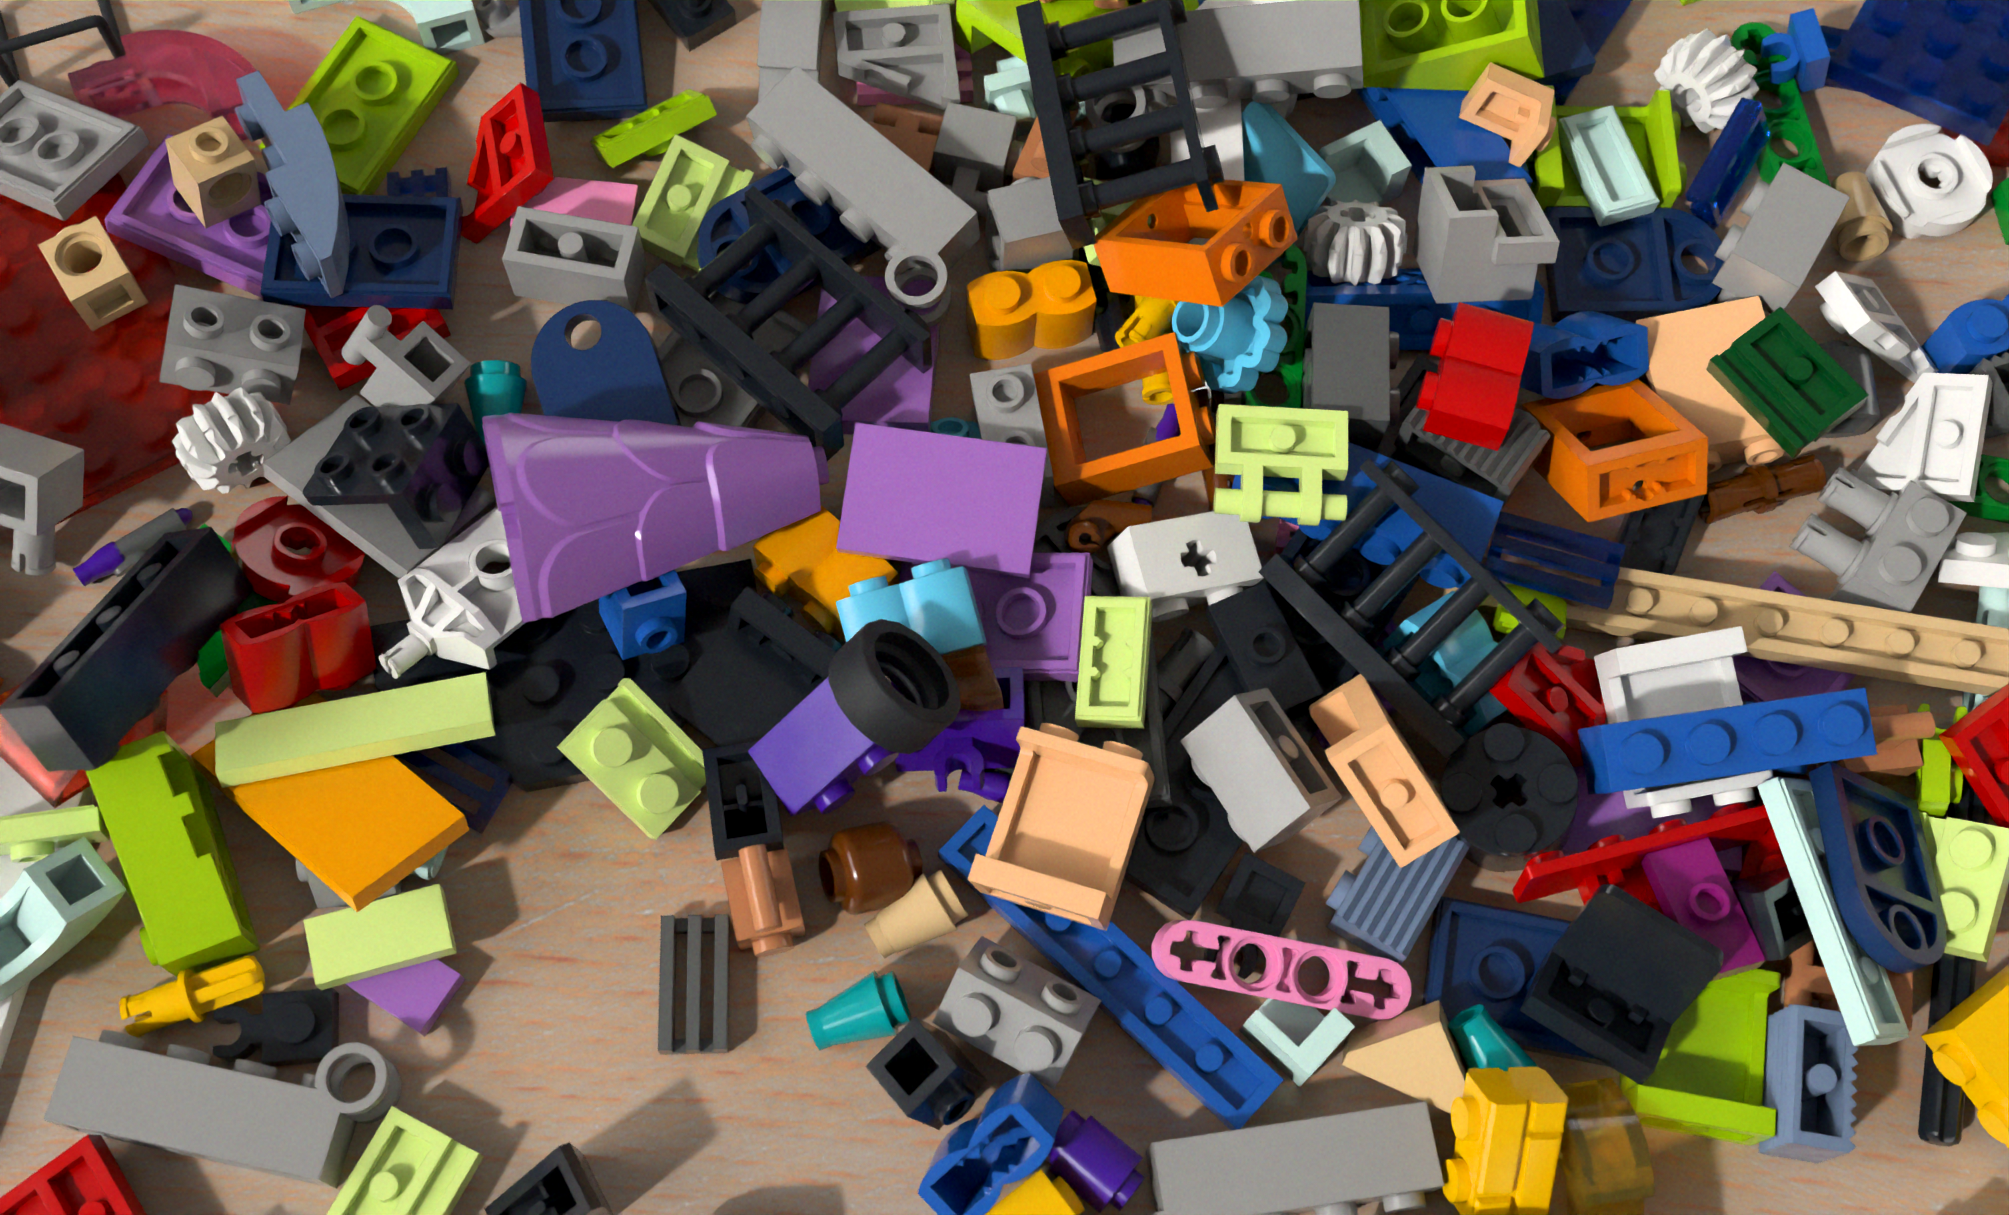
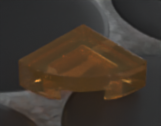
(975, 679)

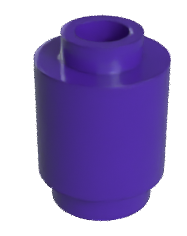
(1094, 1162)

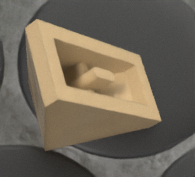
(1411, 1055)

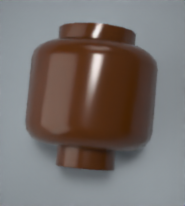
(868, 867)

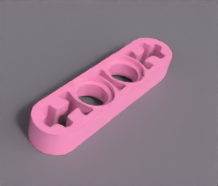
(1282, 968)

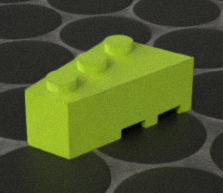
(173, 856)

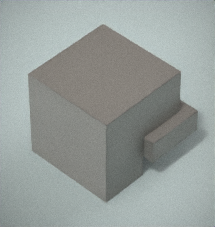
(1480, 237)

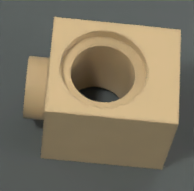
(213, 171)
(102, 292)

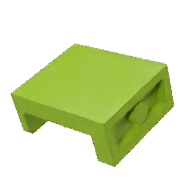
(997, 21)
(1654, 137)
(1713, 1066)

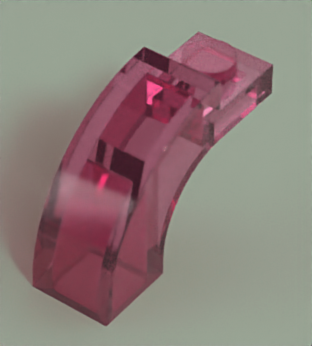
(165, 70)

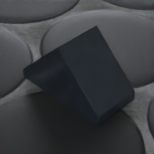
(740, 802)
(1773, 912)
(554, 1187)

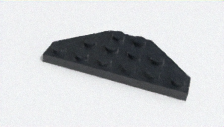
(563, 667)

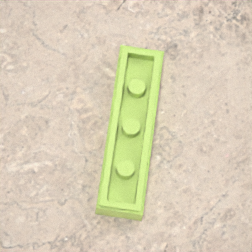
(353, 729)

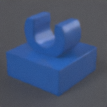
(1804, 50)

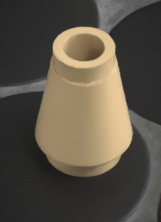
(1861, 221)
(917, 917)

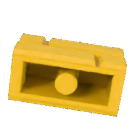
(1505, 1142)

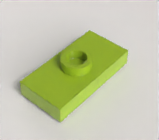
(653, 128)

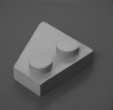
(900, 51)

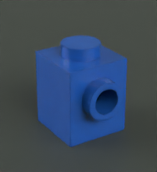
(646, 615)

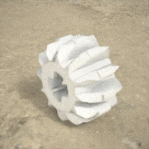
(1706, 79)
(1355, 242)
(229, 440)

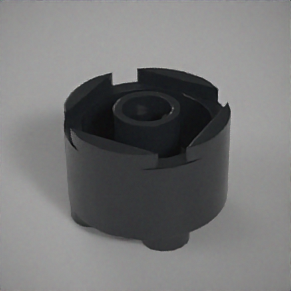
(1507, 762)

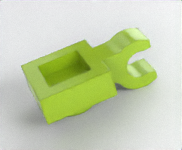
(1938, 780)

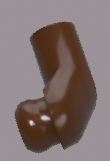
(1101, 522)

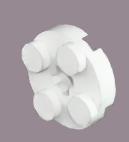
(1912, 204)

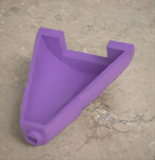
(636, 498)

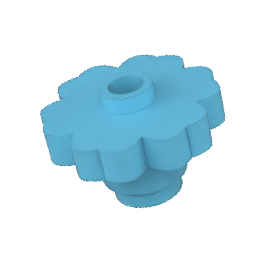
(1235, 338)

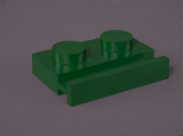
(1787, 382)

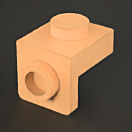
(1512, 109)

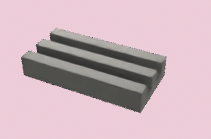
(694, 926)

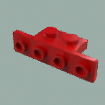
(1618, 860)

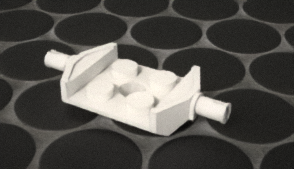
(455, 604)

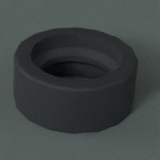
(875, 705)

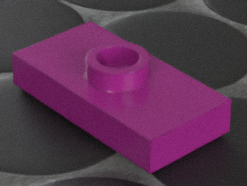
(1700, 898)

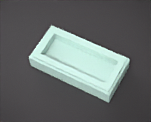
(1606, 166)

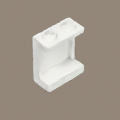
(1670, 680)

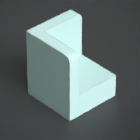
(1366, 166)
(1295, 1036)

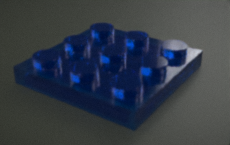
(1931, 60)

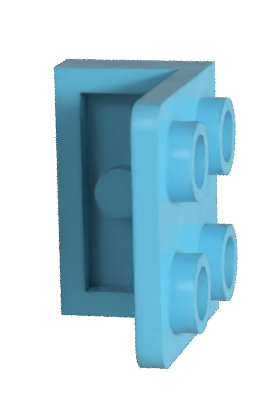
(1281, 156)

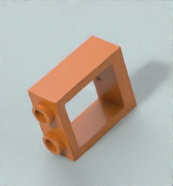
(1158, 263)
(1135, 468)
(1599, 483)

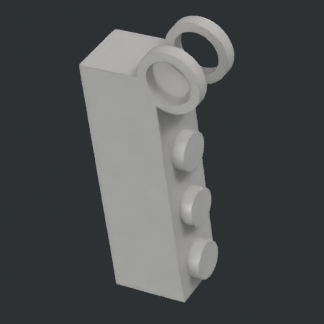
(1248, 54)
(869, 183)
(218, 1112)
(1301, 1166)

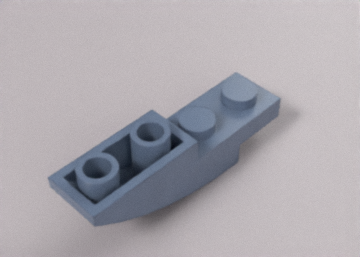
(301, 180)

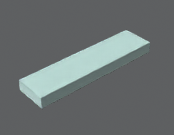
(1856, 978)

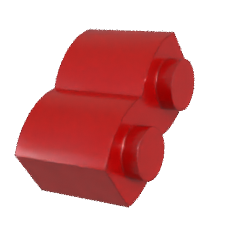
(1476, 375)
(298, 647)

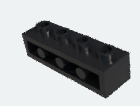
(127, 651)

